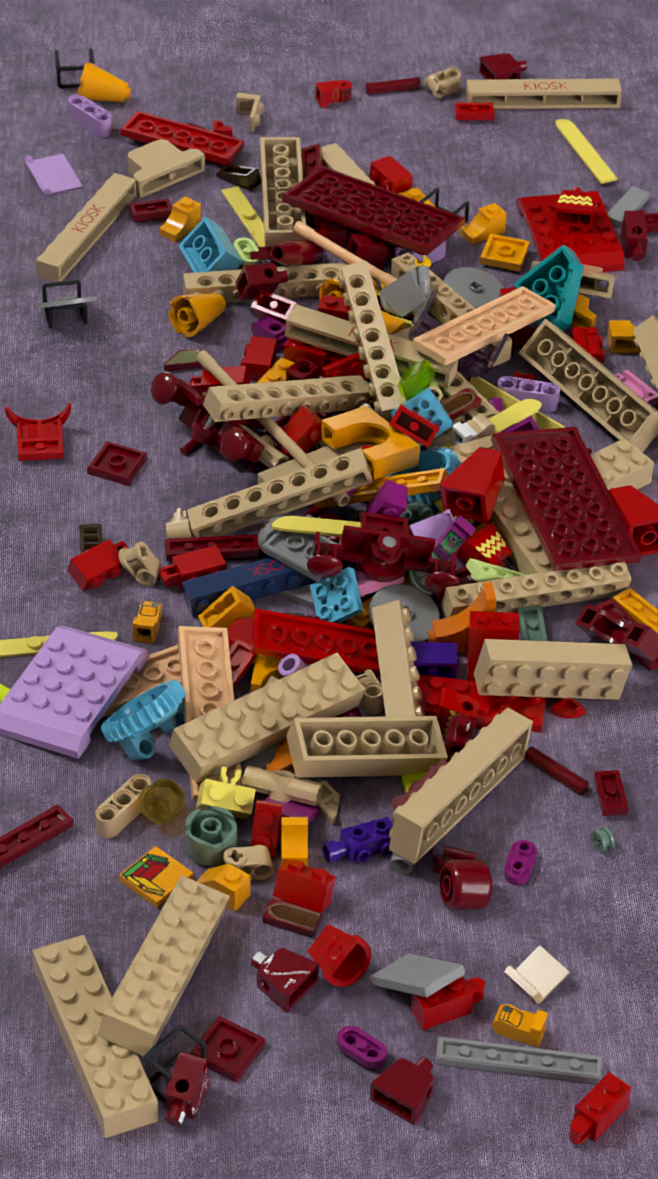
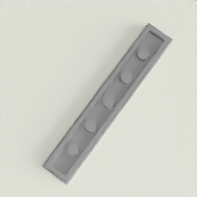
(519, 1060)

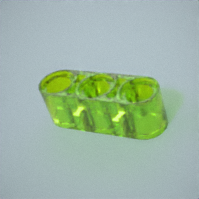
(416, 379)

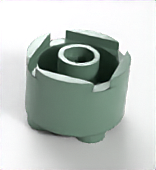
(210, 835)

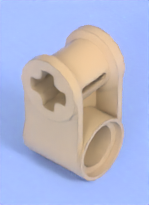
(444, 82)
(142, 564)
(372, 699)
(251, 860)

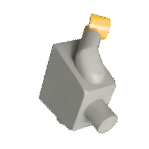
(408, 291)

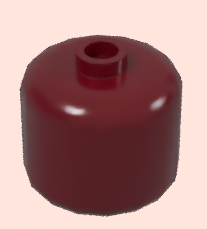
(465, 884)

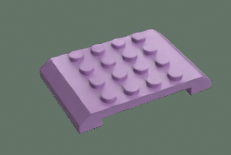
(68, 690)

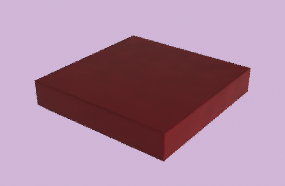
(117, 463)
(229, 1048)

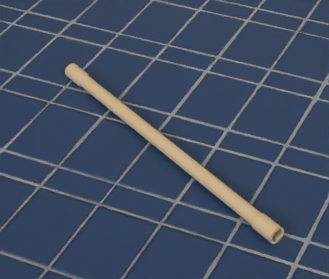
(212, 366)

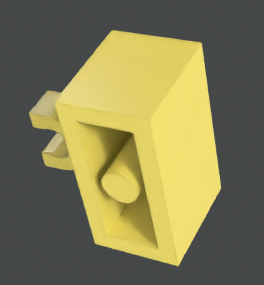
(228, 796)

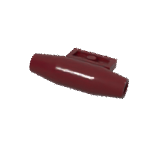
(290, 253)

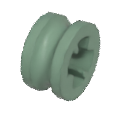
(602, 839)

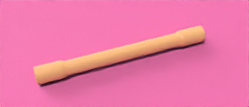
(310, 235)

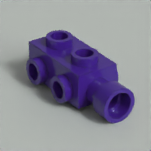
(360, 841)

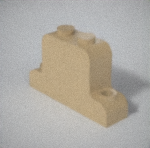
(162, 165)
(591, 281)

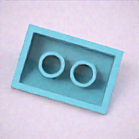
(209, 248)

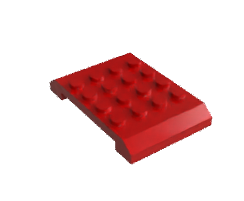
(592, 246)

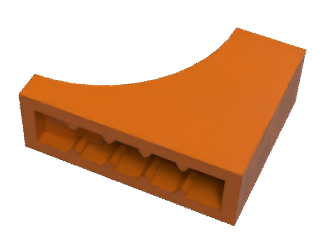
(455, 628)

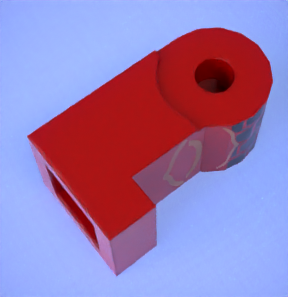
(333, 92)

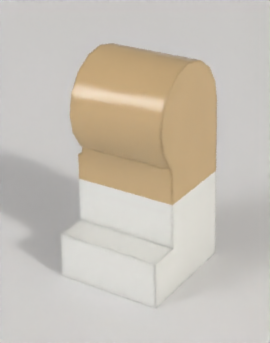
(472, 430)

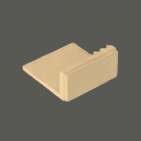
(537, 974)

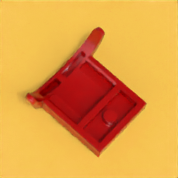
(41, 437)

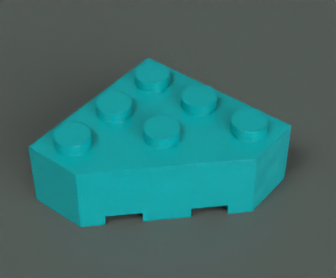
(558, 281)

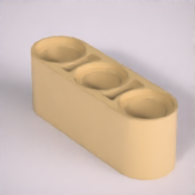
(120, 807)

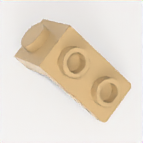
(250, 105)

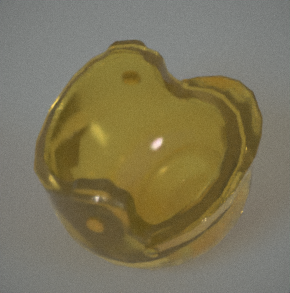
(162, 801)

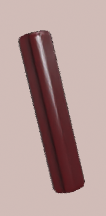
(392, 85)
(556, 770)

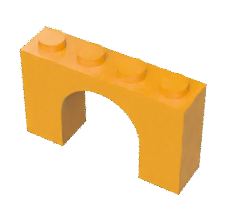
(394, 450)

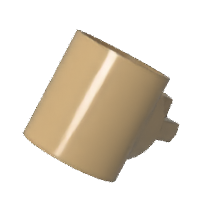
(179, 526)

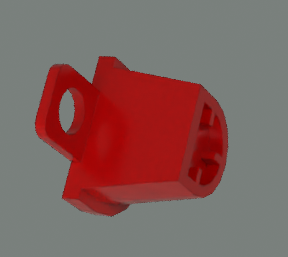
(340, 956)

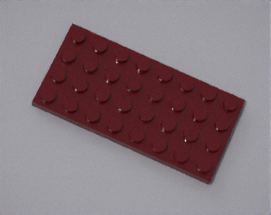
(373, 210)
(565, 498)

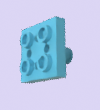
(427, 406)
(342, 596)

